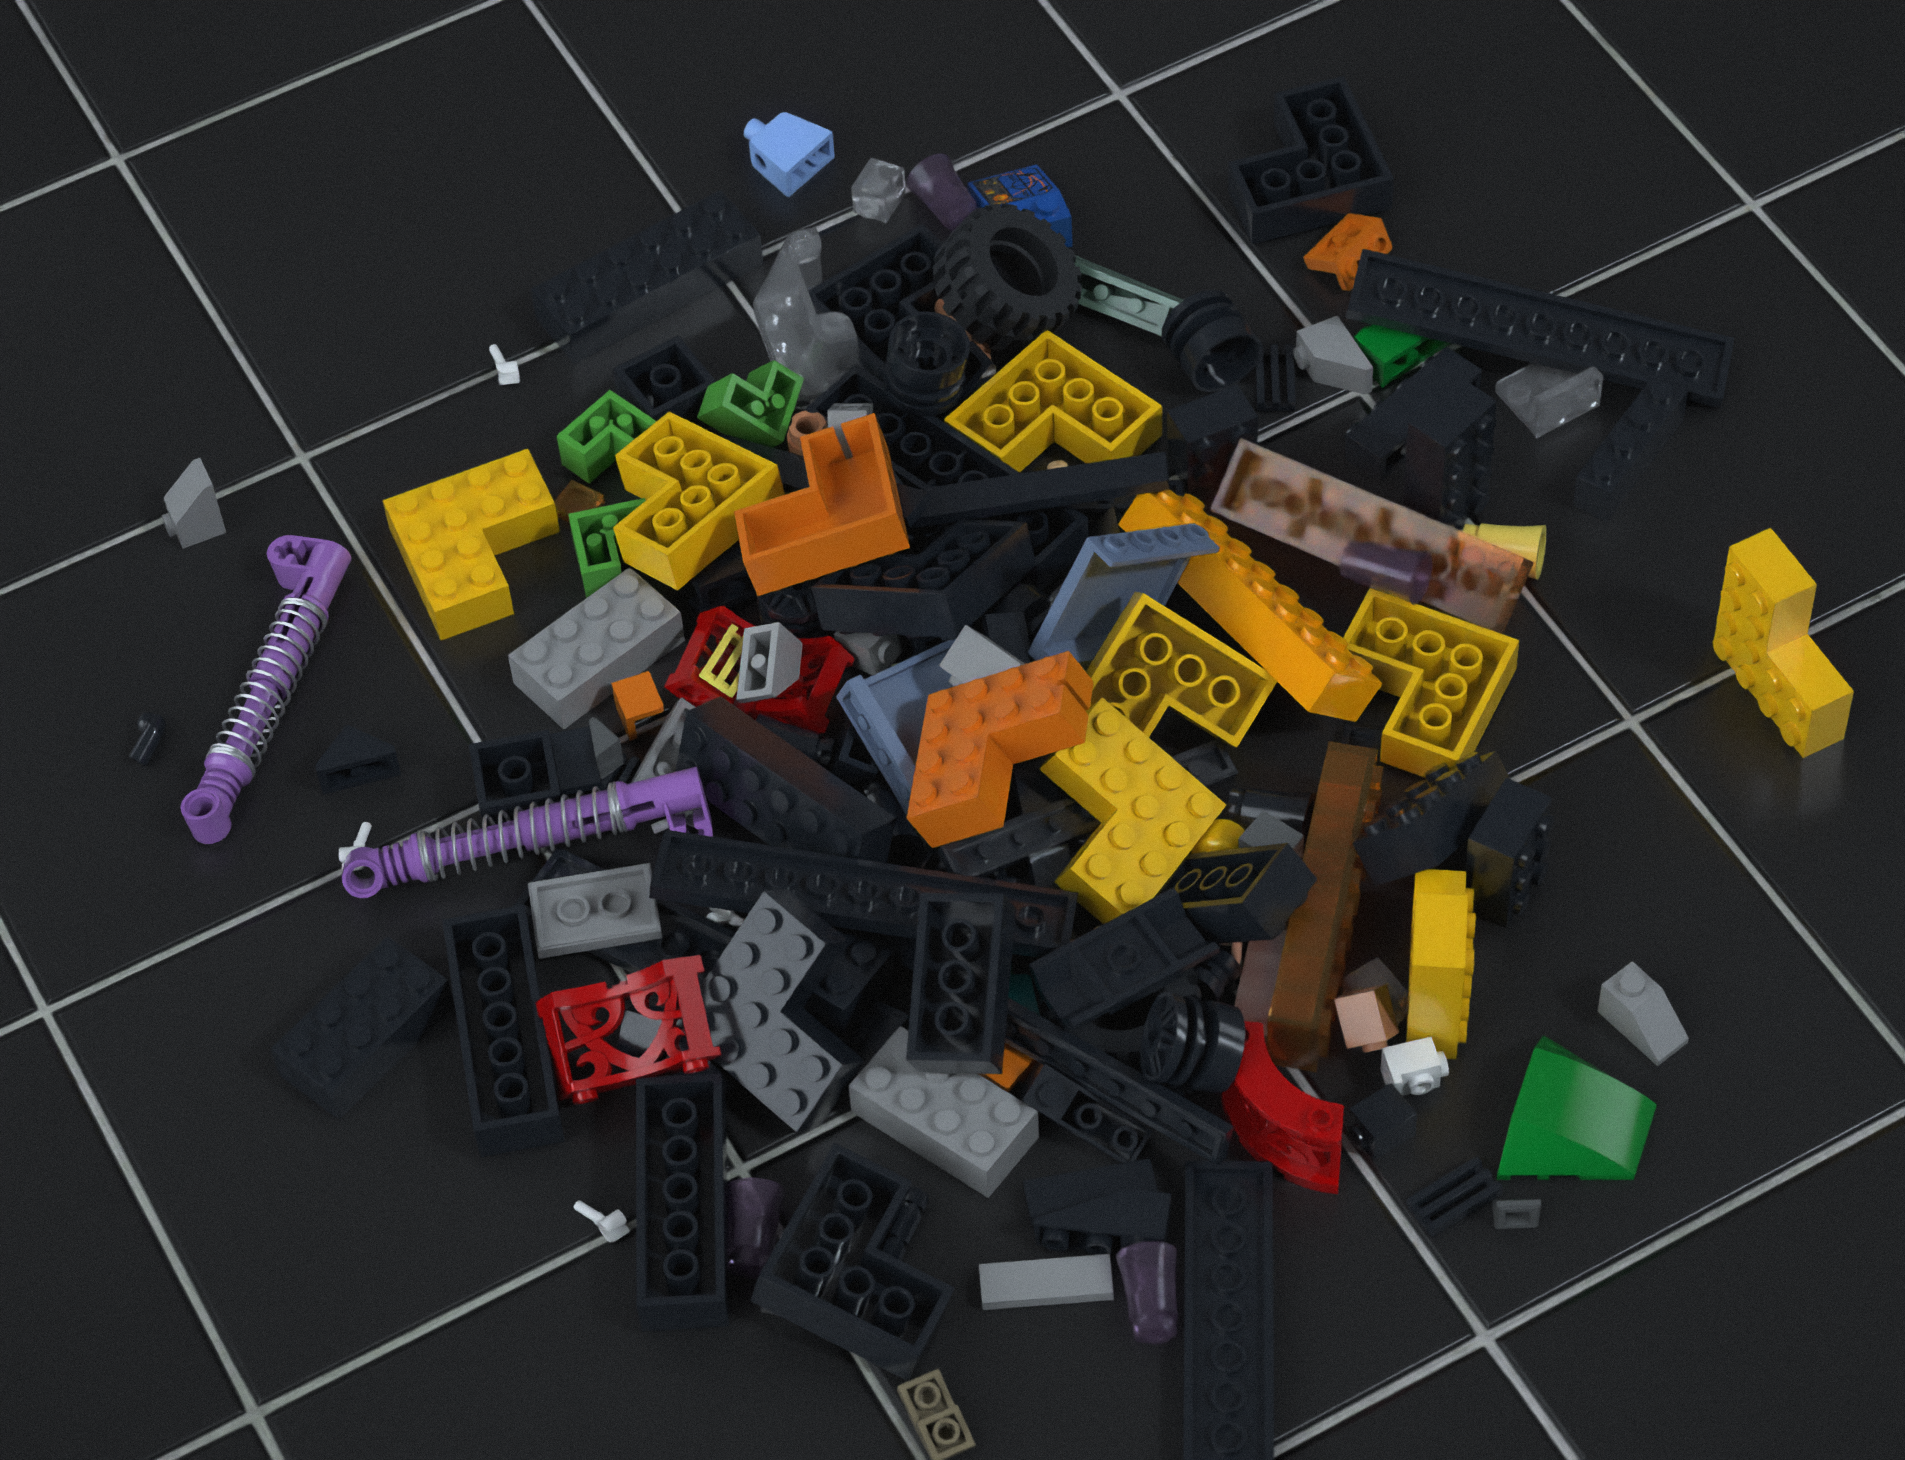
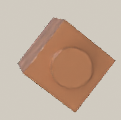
(1367, 1017)

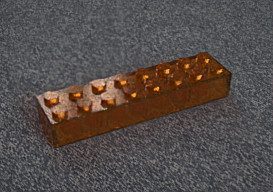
(1326, 513)
(1322, 927)

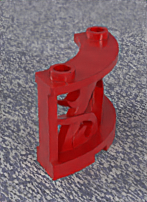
(794, 708)
(675, 985)
(1283, 1122)

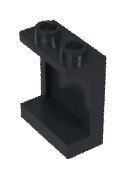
(724, 581)

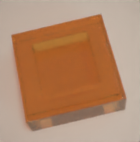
(577, 498)

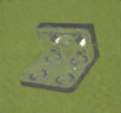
(1550, 396)

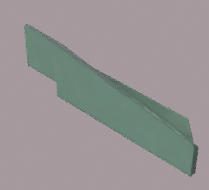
(1124, 297)

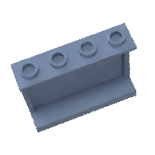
(1105, 580)
(891, 713)

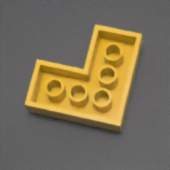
(1059, 398)
(690, 495)
(457, 528)
(1768, 646)
(1167, 662)
(1440, 669)
(1146, 810)
(1441, 959)

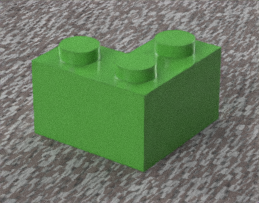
(753, 408)
(599, 434)
(597, 544)

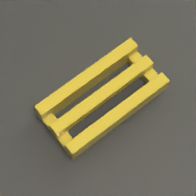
(719, 681)

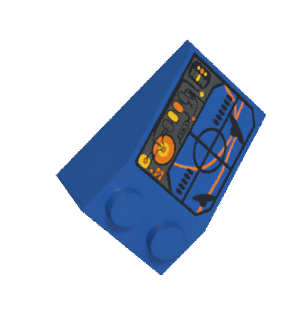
(1029, 190)

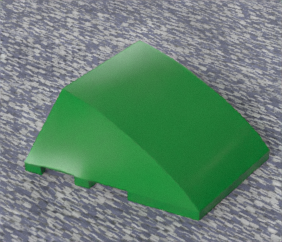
(1574, 1121)

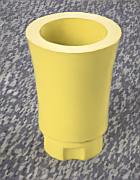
(1521, 540)

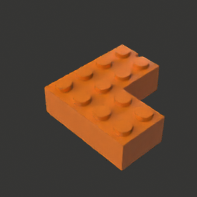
(836, 522)
(981, 731)

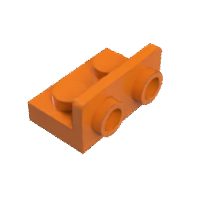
(1342, 247)

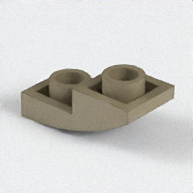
(935, 1416)

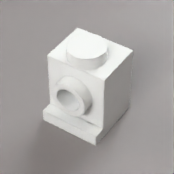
(1413, 1066)

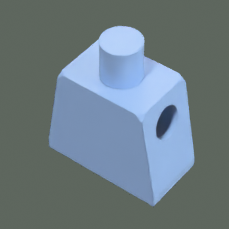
(788, 150)

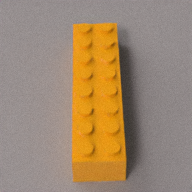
(1262, 613)

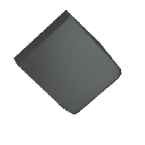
(606, 747)
(1516, 1213)

